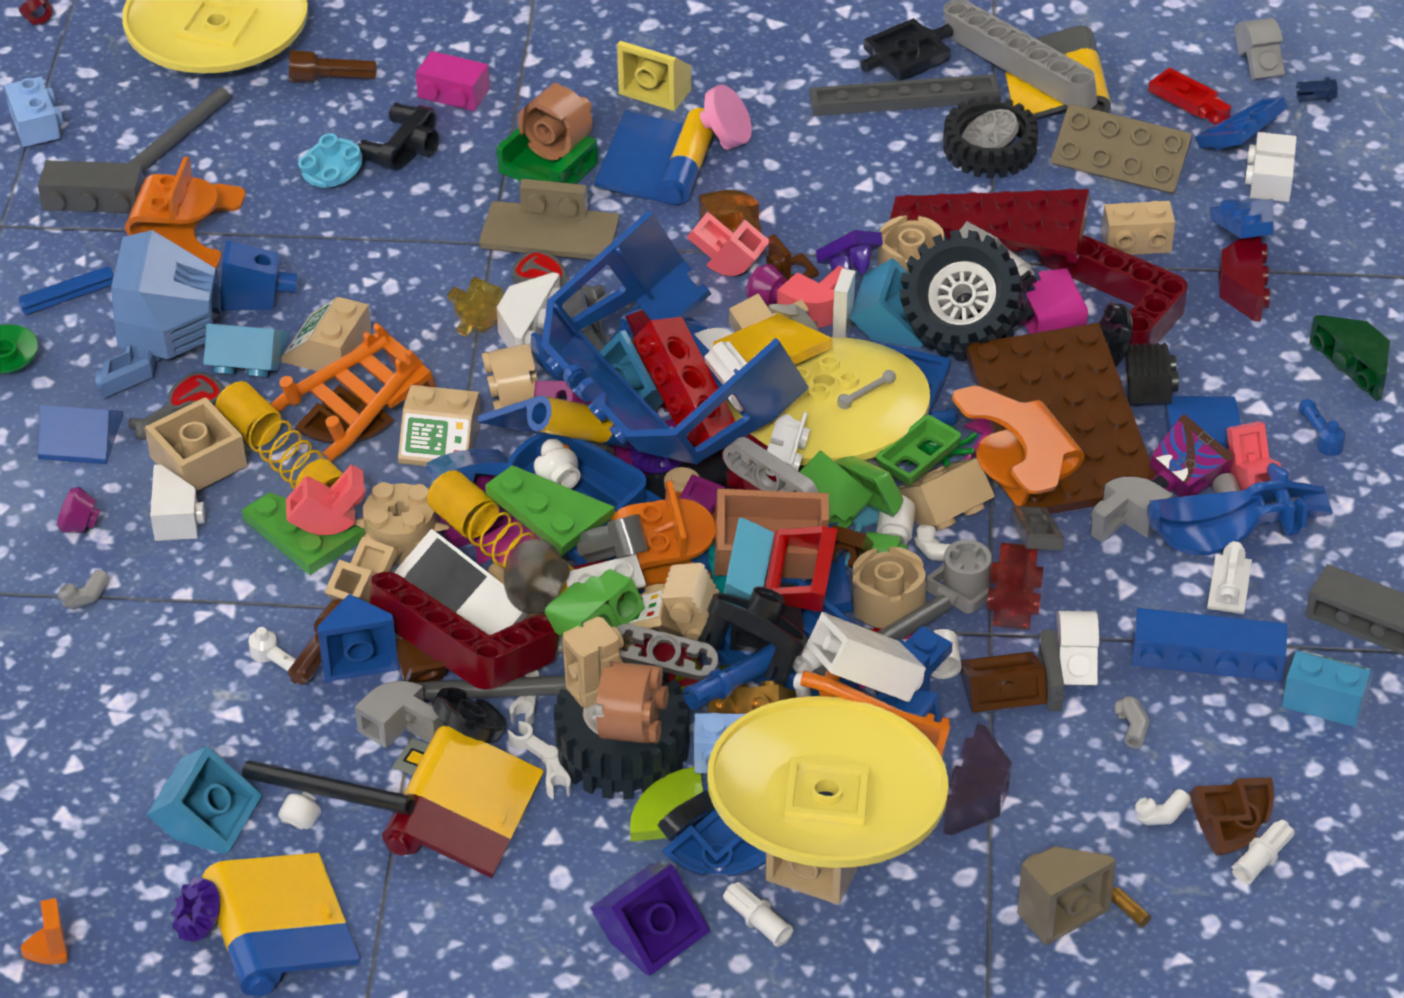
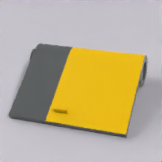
(1078, 45)

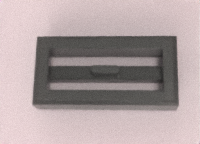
(1049, 657)

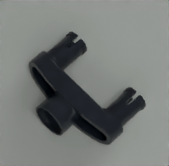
(413, 138)
(762, 618)

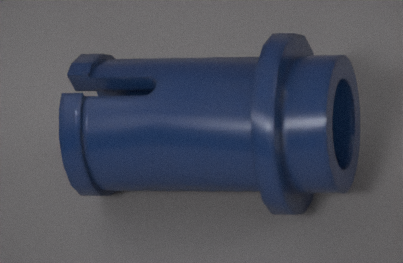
(1317, 90)

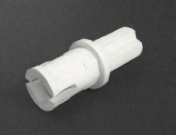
(1262, 852)
(758, 914)

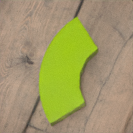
(660, 800)

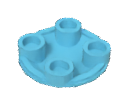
(331, 161)

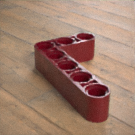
(1153, 291)
(464, 648)

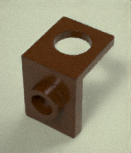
(782, 260)
(416, 665)

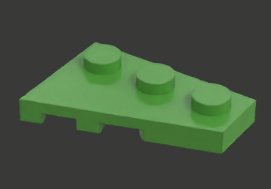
(547, 507)
(305, 549)

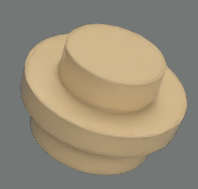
(679, 477)

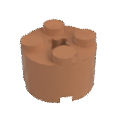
(555, 121)
(631, 702)

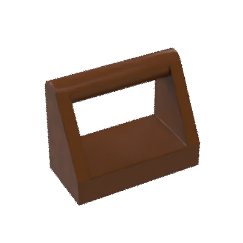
(1003, 681)

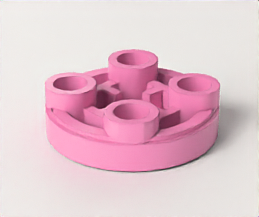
(726, 116)

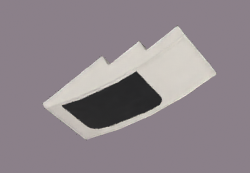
(459, 584)

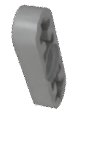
(750, 461)
(694, 649)

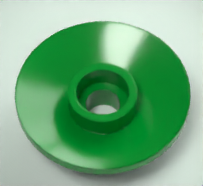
(17, 347)

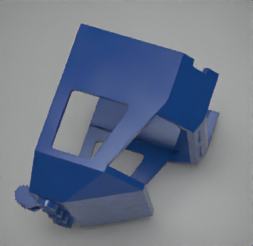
(658, 282)

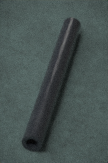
(328, 787)

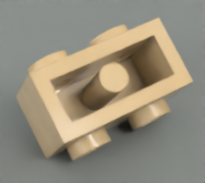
(1146, 226)

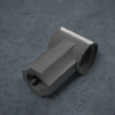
(617, 539)

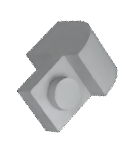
(1261, 44)
(1125, 503)
(392, 710)

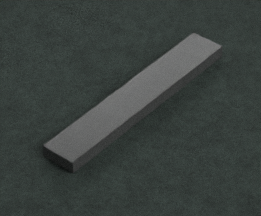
(901, 94)

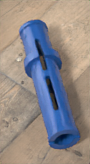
(723, 681)

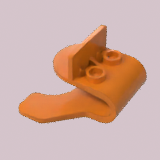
(178, 204)
(1032, 449)
(673, 532)

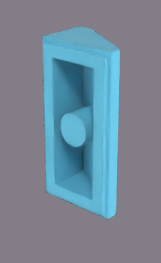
(748, 559)

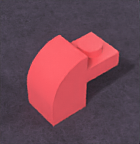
(729, 251)
(815, 295)
(1250, 453)
(326, 509)

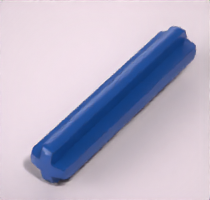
(66, 290)

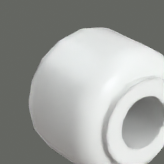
(299, 810)

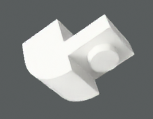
(1078, 646)

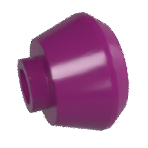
(766, 282)
(77, 512)

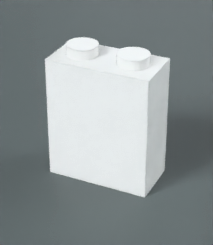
(866, 657)

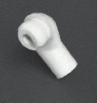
(929, 544)
(1162, 814)

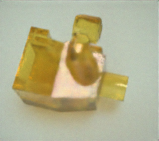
(476, 306)

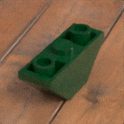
(1354, 349)

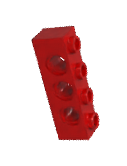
(681, 375)

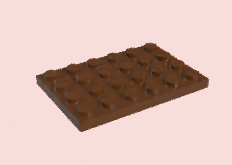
(1082, 389)

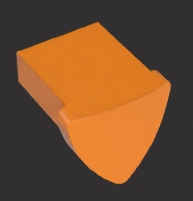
(48, 943)

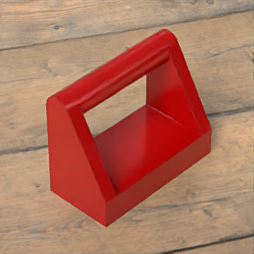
(817, 538)

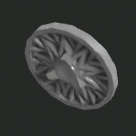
(992, 129)

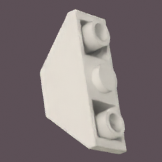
(524, 309)

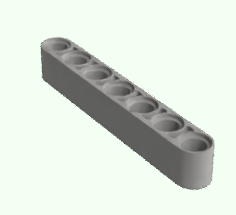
(1021, 54)

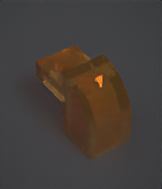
(730, 208)

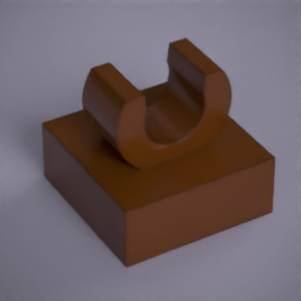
(851, 542)

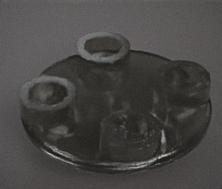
(534, 576)

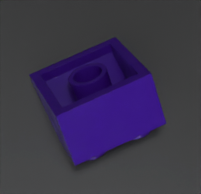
(651, 917)

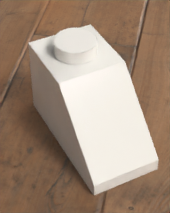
(174, 507)

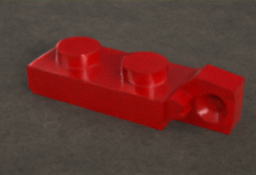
(1190, 95)

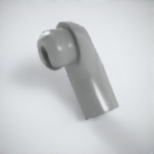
(89, 594)
(1132, 710)

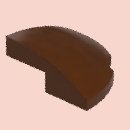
(314, 424)
(1233, 812)

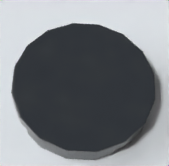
(470, 718)

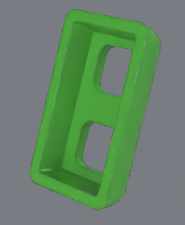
(907, 449)
(878, 481)

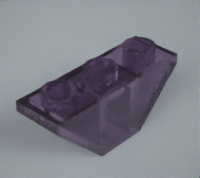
(978, 784)

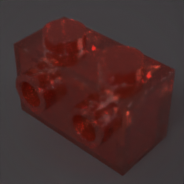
(1015, 584)

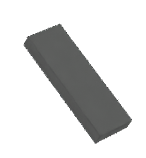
(1036, 528)

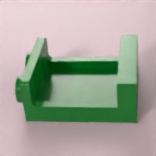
(520, 162)

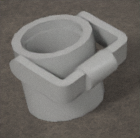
(963, 575)

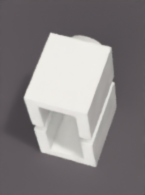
(1272, 166)

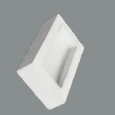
(843, 303)

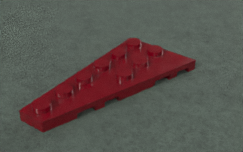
(1021, 220)

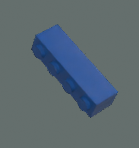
(1209, 644)

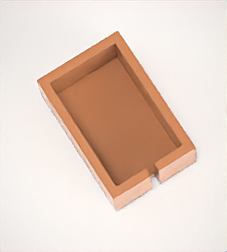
(772, 511)

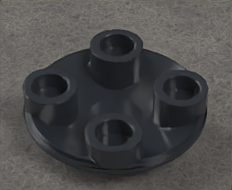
(1117, 329)

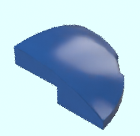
(713, 849)

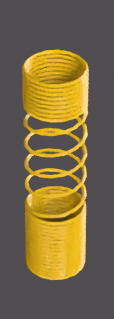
(260, 423)
(471, 512)

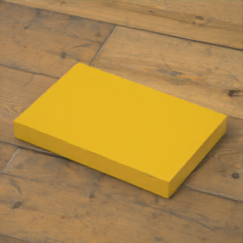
(797, 339)

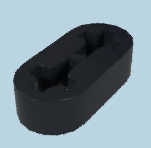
(686, 814)

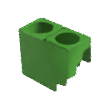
(845, 494)
(587, 599)

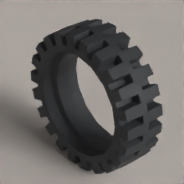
(989, 159)

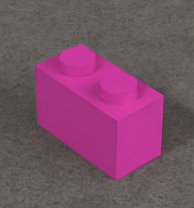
(452, 80)

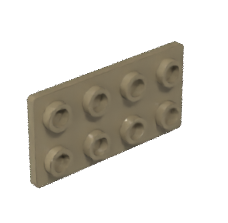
(1121, 149)
(551, 220)

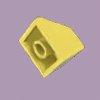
(652, 76)

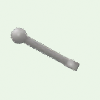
(844, 400)

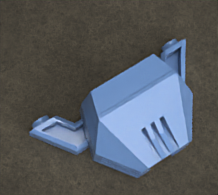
(159, 307)

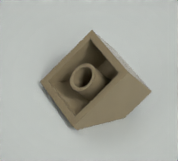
(1064, 890)

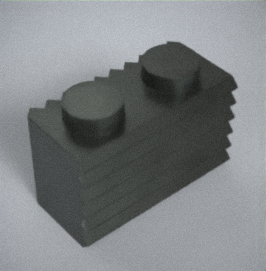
(1151, 374)

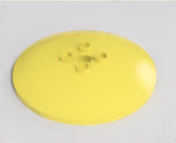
(189, 37)
(873, 419)
(783, 754)

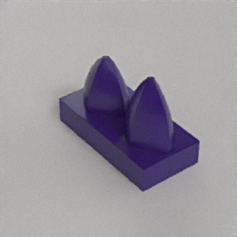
(851, 249)

